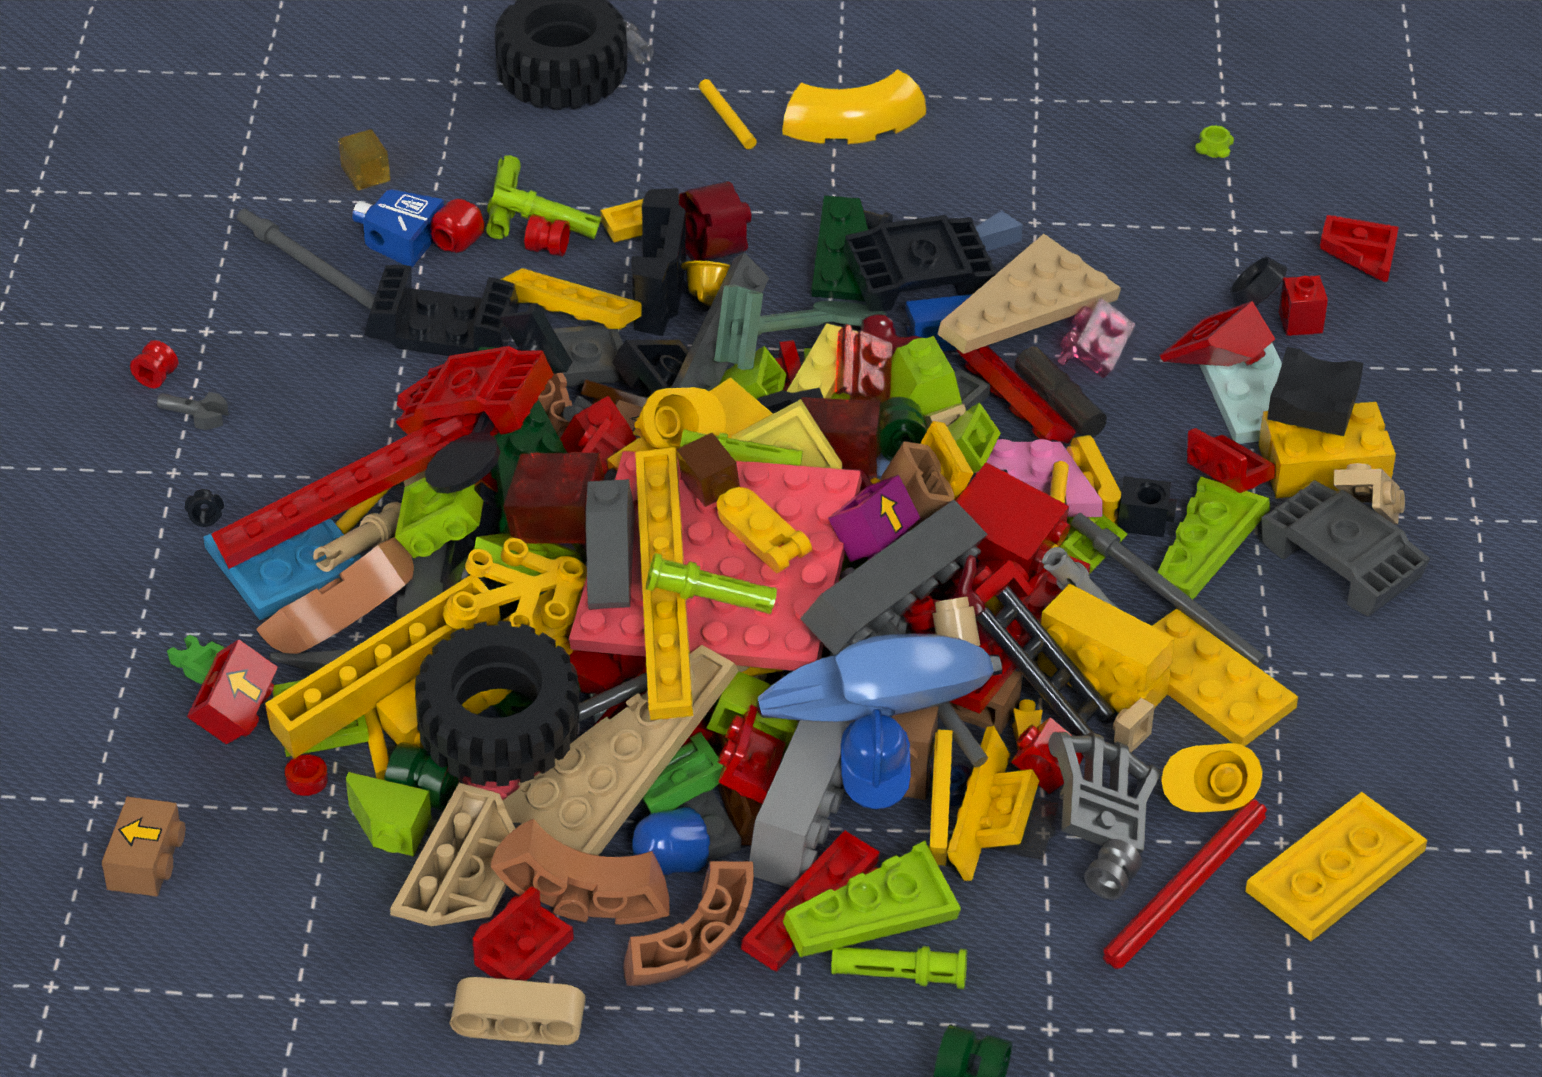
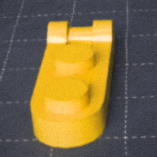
(1093, 466)
(761, 528)

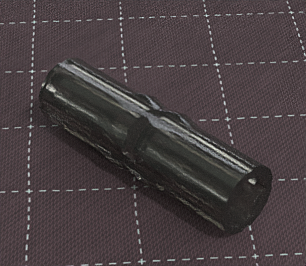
(1060, 392)

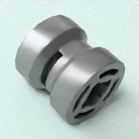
(1117, 863)

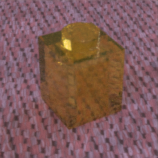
(364, 159)

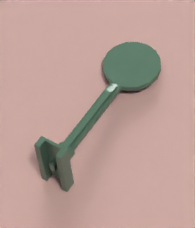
(742, 322)

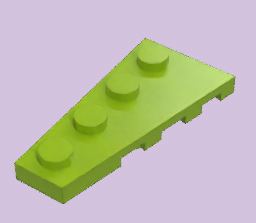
(1211, 532)
(887, 901)

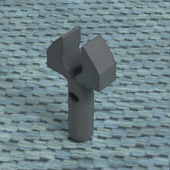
(206, 412)

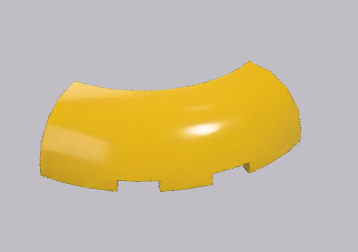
(854, 112)

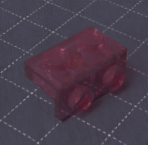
(1097, 337)

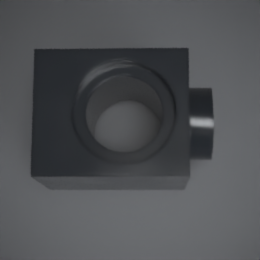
(1145, 506)

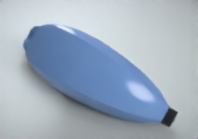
(881, 673)

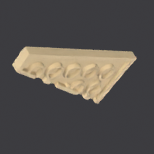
(1029, 292)
(615, 764)

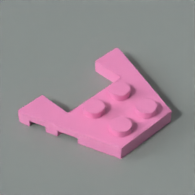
(1034, 465)

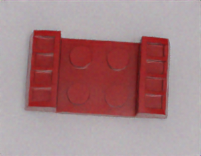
(489, 380)

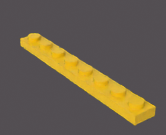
(664, 610)

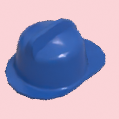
(875, 761)

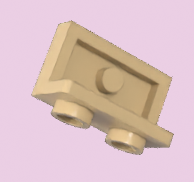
(1372, 487)

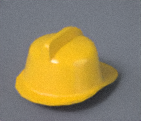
(705, 279)
(676, 409)
(1212, 777)

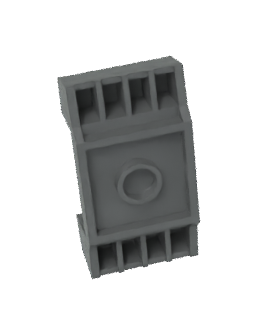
(1349, 541)

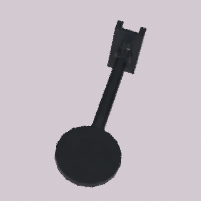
(475, 454)

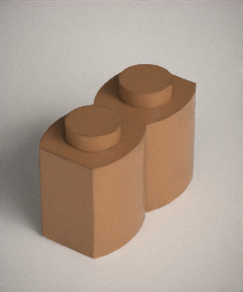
(921, 477)

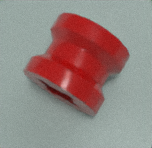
(154, 364)

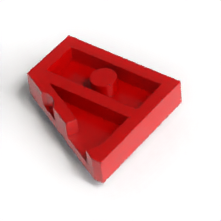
(1361, 244)

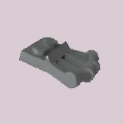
(1094, 810)

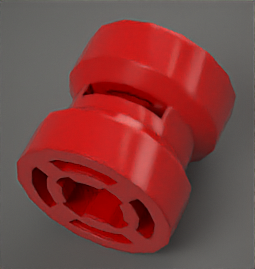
(546, 235)

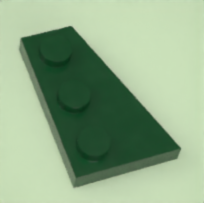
(831, 271)

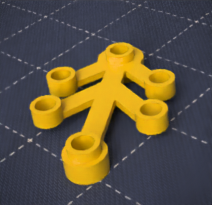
(563, 574)

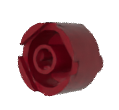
(715, 221)

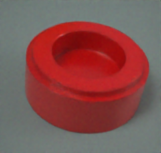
(306, 775)

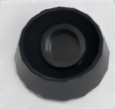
(1258, 281)

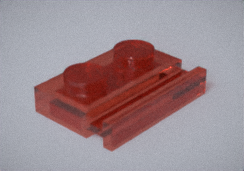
(863, 366)

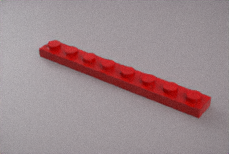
(339, 490)

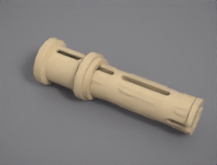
(372, 531)

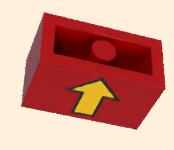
(233, 692)

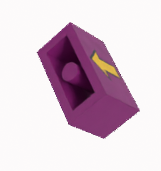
(874, 518)

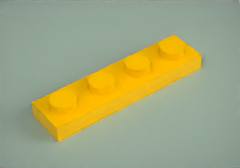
(574, 299)

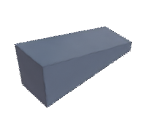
(999, 231)

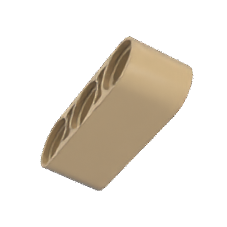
(518, 1011)

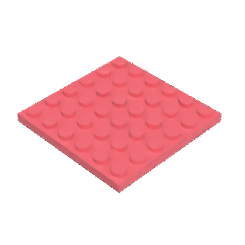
(742, 635)

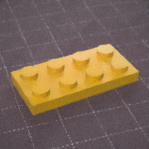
(1221, 683)
(1336, 866)

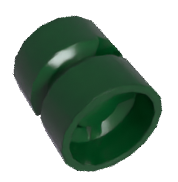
(900, 422)
(415, 768)
(959, 1051)

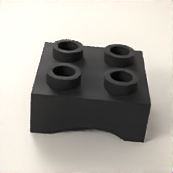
(1315, 392)

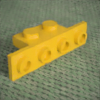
(993, 807)

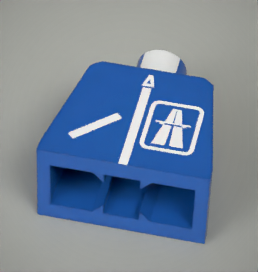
(398, 224)

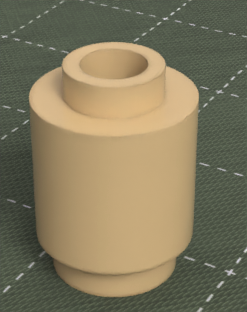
(956, 620)

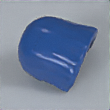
(675, 838)

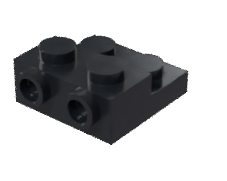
(650, 363)

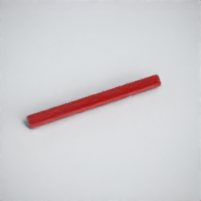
(1184, 884)

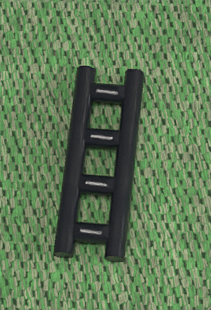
(1023, 659)

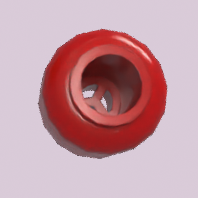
(457, 225)

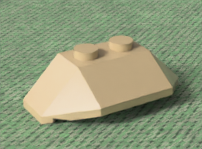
(454, 871)

